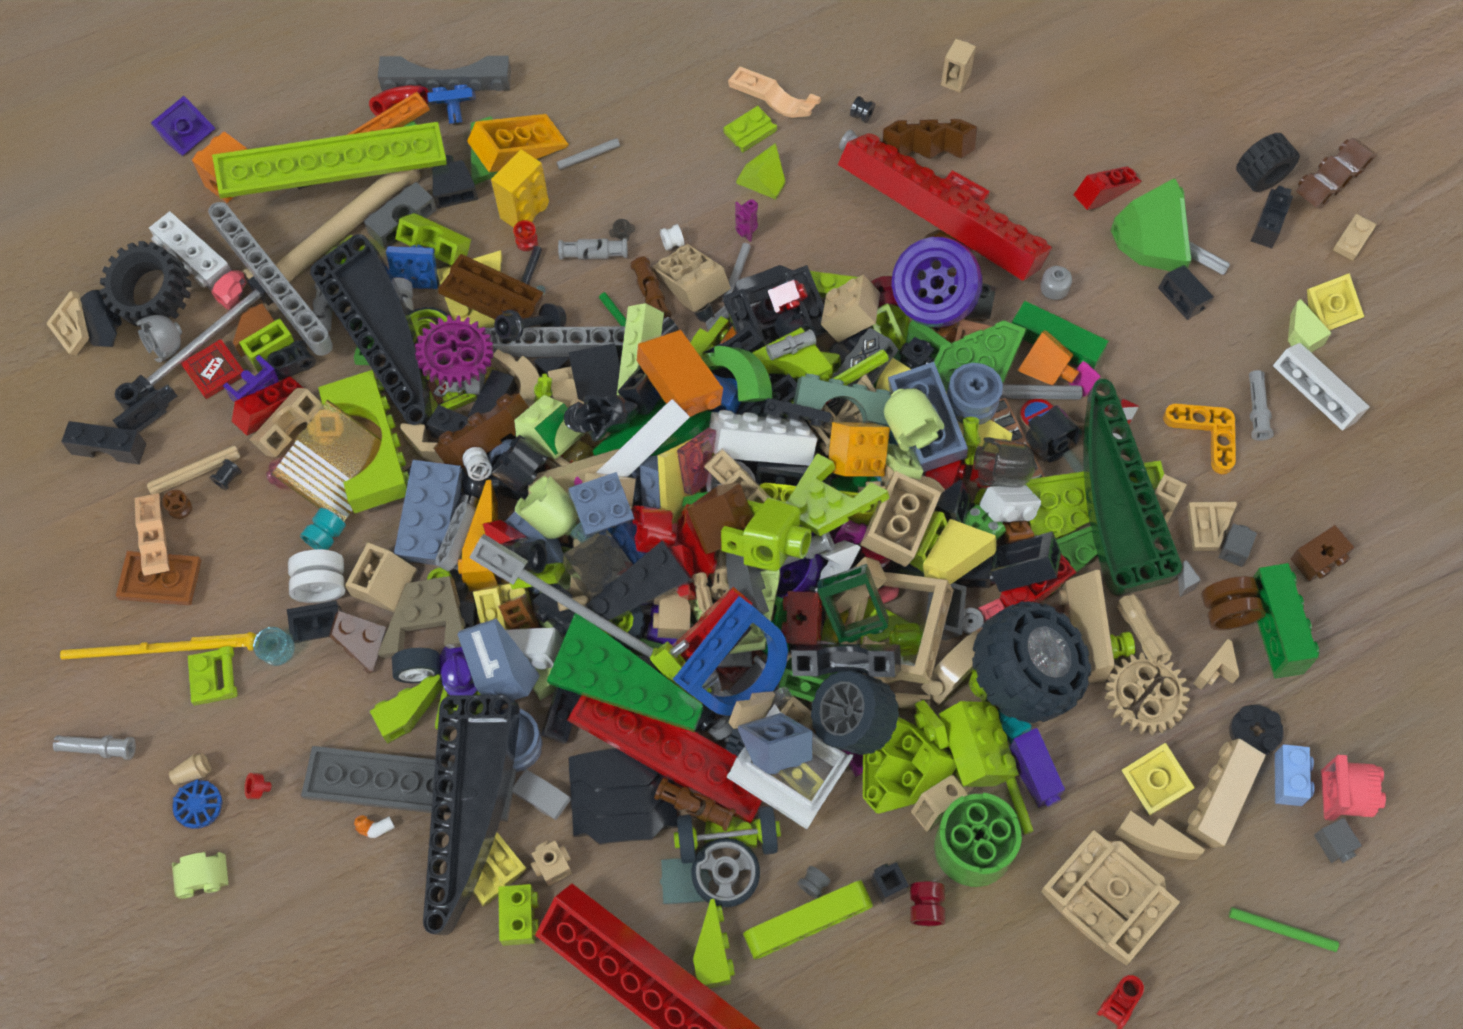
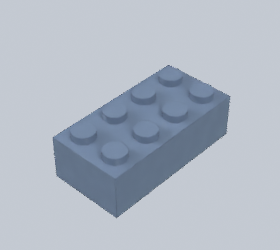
(950, 444)
(428, 507)

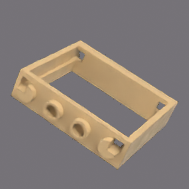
(934, 625)

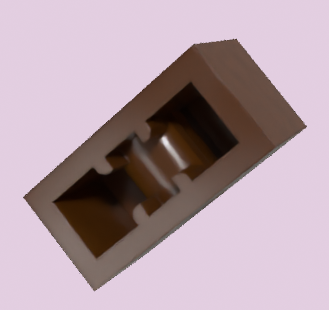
(1310, 557)

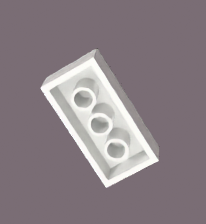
(763, 438)

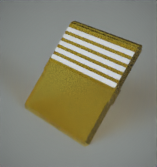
(325, 456)

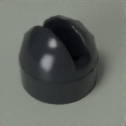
(704, 313)

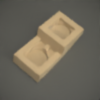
(752, 709)

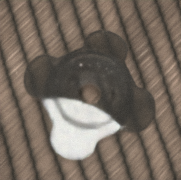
(621, 224)

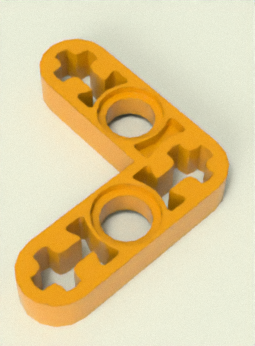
(1216, 427)

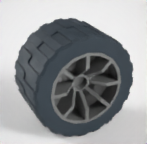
(854, 712)

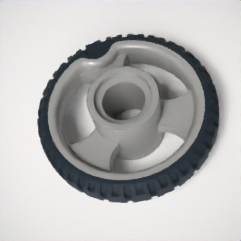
(746, 861)

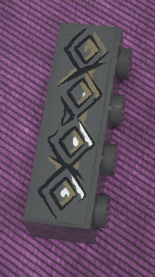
(868, 345)

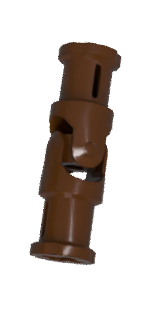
(649, 285)
(693, 802)

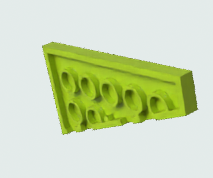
(1064, 500)

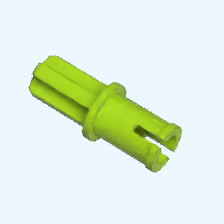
(543, 387)
(971, 437)

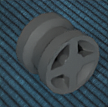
(813, 882)

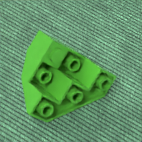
(1155, 228)

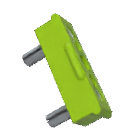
(670, 662)

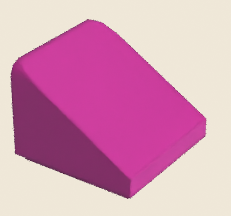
(1085, 378)

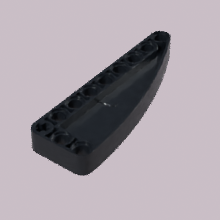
(380, 308)
(480, 781)

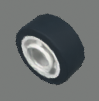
(415, 664)

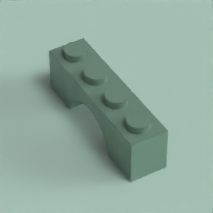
(815, 393)

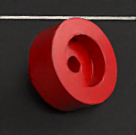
(256, 786)

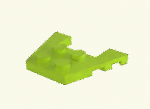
(823, 506)

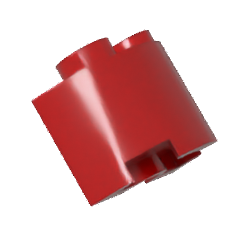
(652, 527)

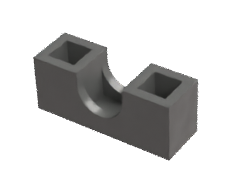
(383, 223)

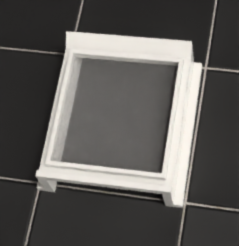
(794, 790)

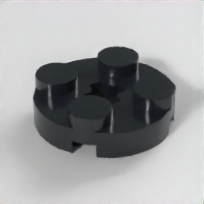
(1263, 717)

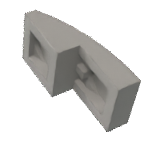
(541, 794)

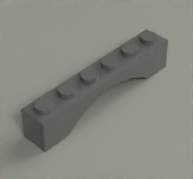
(485, 74)

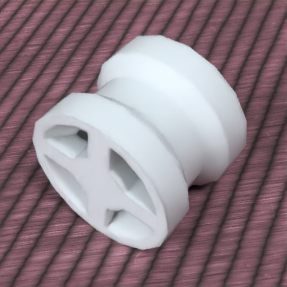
(672, 237)

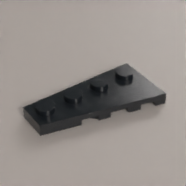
(649, 578)

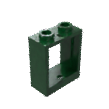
(845, 581)

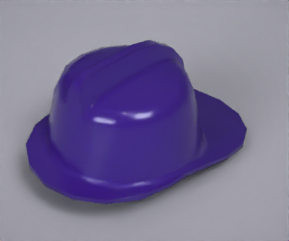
(455, 672)

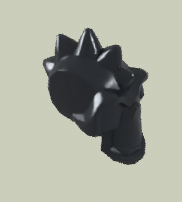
(600, 415)

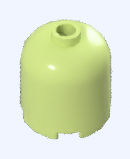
(912, 418)
(548, 509)

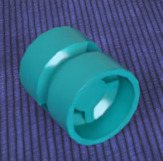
(321, 533)

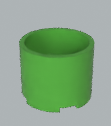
(974, 861)

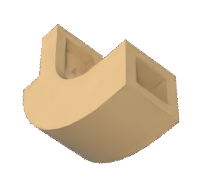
(522, 371)
(952, 670)

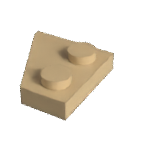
(69, 324)
(1209, 523)

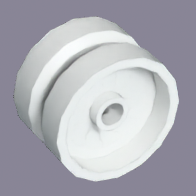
(316, 576)

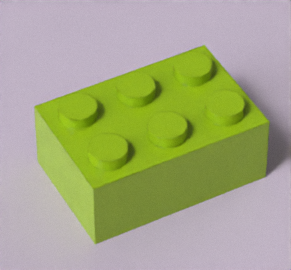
(978, 744)

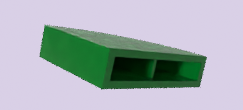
(688, 430)

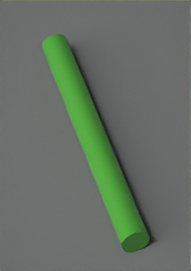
(1283, 929)

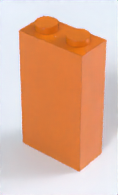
(679, 373)

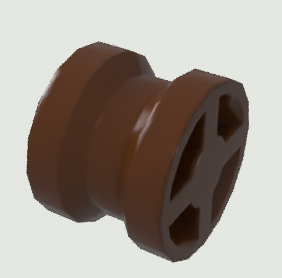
(175, 498)

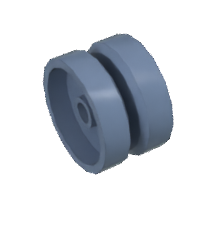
(974, 392)
(528, 742)

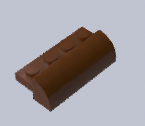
(489, 290)

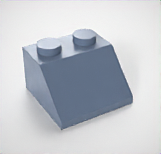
(777, 742)

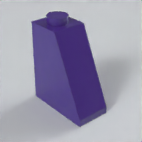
(1037, 768)

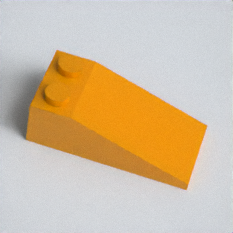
(501, 139)
(473, 573)

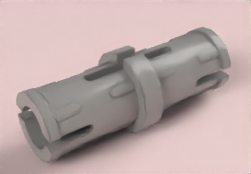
(791, 344)

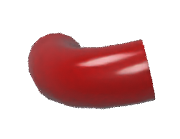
(391, 97)

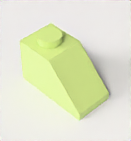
(1306, 328)

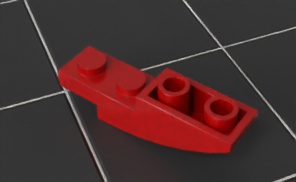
(707, 622)

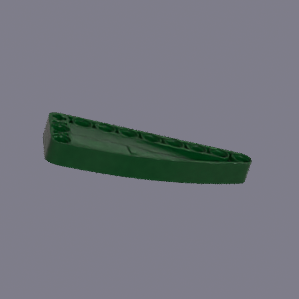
(1115, 515)

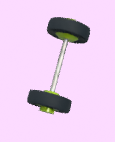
(767, 832)

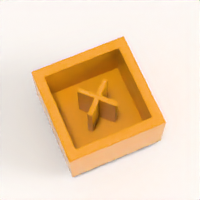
(858, 448)

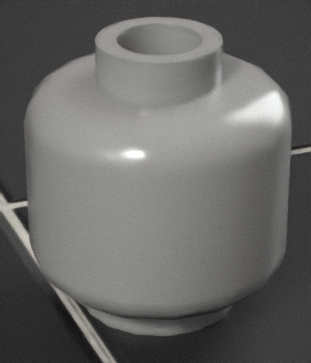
(1056, 282)

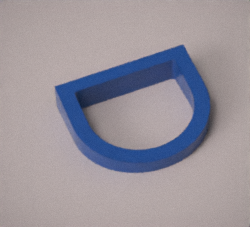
(718, 645)

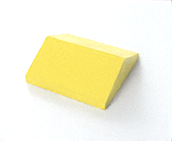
(1335, 302)
(1158, 779)

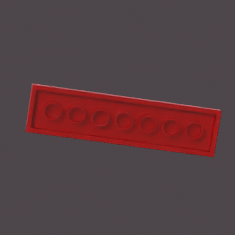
(670, 751)

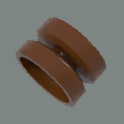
(1233, 603)

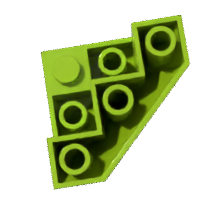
(904, 769)

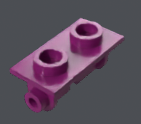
(746, 218)

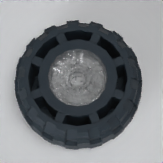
(1031, 662)

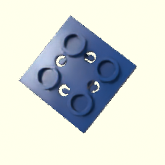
(452, 99)
(412, 262)

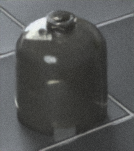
(1004, 463)

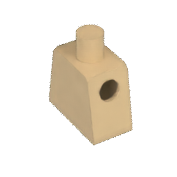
(936, 800)

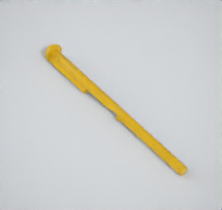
(196, 643)

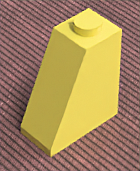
(958, 551)

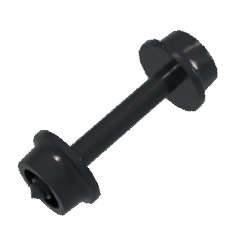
(511, 325)

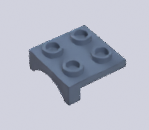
(600, 504)

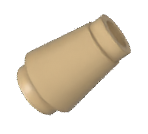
(191, 769)

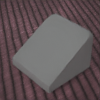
(1187, 579)

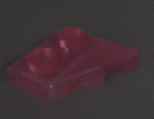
(693, 458)

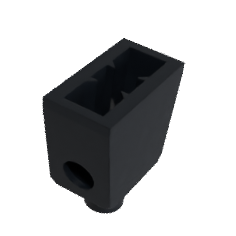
(452, 184)

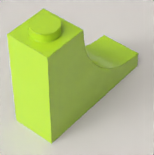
(805, 361)

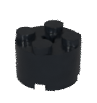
(1052, 434)
(518, 464)

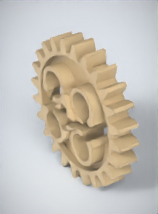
(1128, 679)

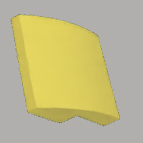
(490, 598)
(499, 870)

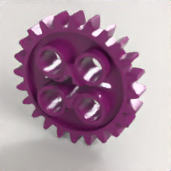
(451, 333)

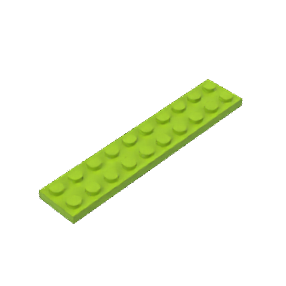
(328, 159)

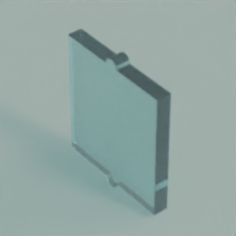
(678, 882)

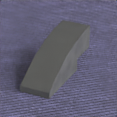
(747, 581)

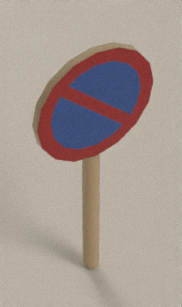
(1037, 407)

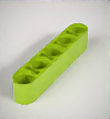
(808, 919)

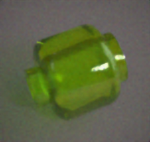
(907, 636)

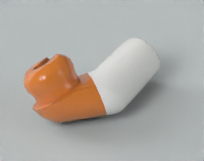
(372, 829)

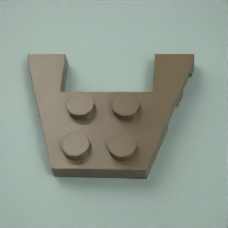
(421, 607)

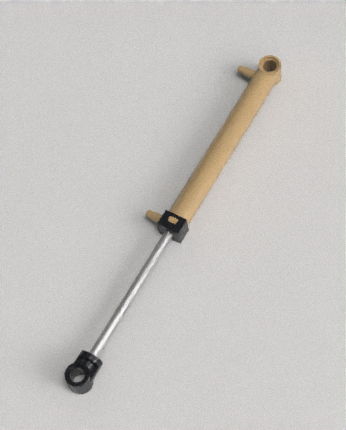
(289, 266)

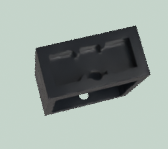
(1025, 562)

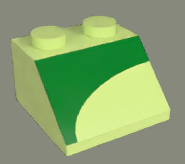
(545, 427)

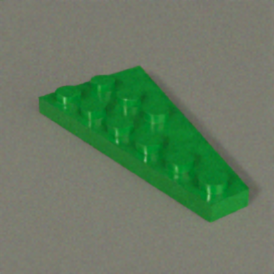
(608, 672)

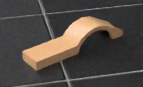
(769, 91)

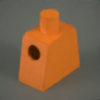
(1048, 361)

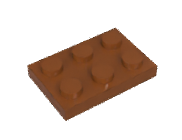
(166, 587)

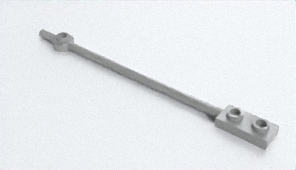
(511, 567)

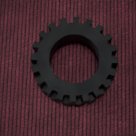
(130, 267)

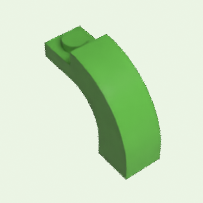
(748, 370)

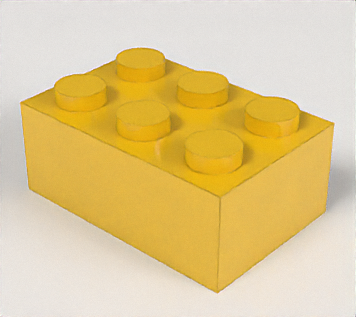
(520, 189)

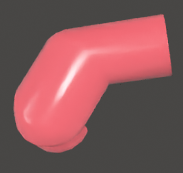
(887, 593)

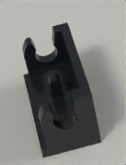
(1185, 292)
(312, 621)

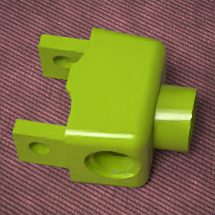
(769, 536)

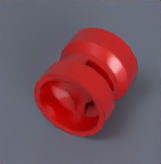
(525, 235)

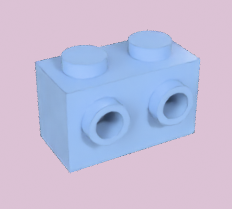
(1293, 775)

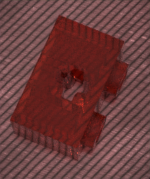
(811, 606)

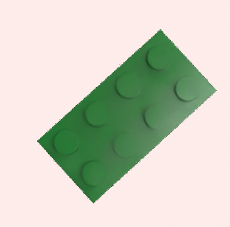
(1284, 626)

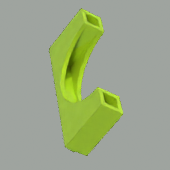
(384, 477)

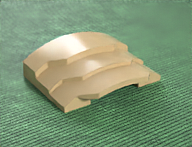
(1111, 896)

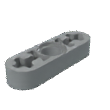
(455, 537)

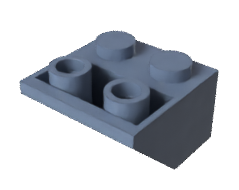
(647, 484)

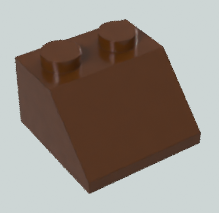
(719, 508)

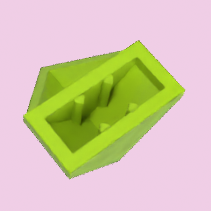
(764, 173)
(892, 323)

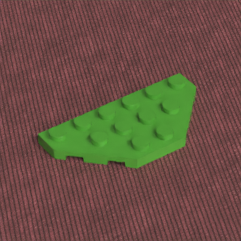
(991, 347)

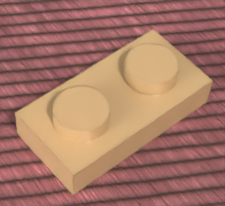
(1354, 237)

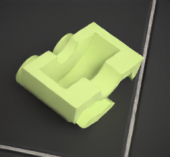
(199, 872)

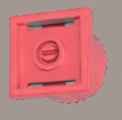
(1351, 789)

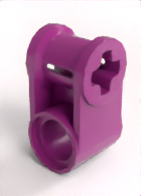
(849, 532)

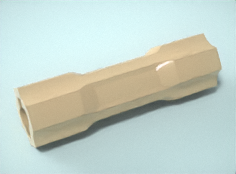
(1152, 643)

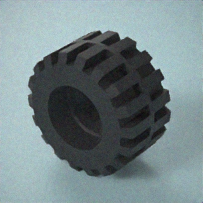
(1267, 162)

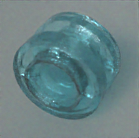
(264, 642)

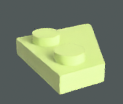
(903, 462)

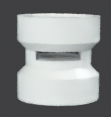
(477, 463)

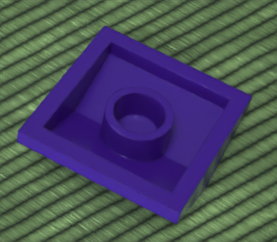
(182, 126)

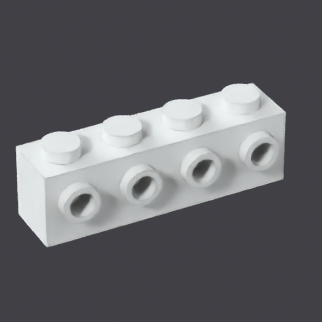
(189, 249)
(1321, 386)

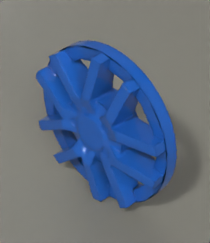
(197, 804)

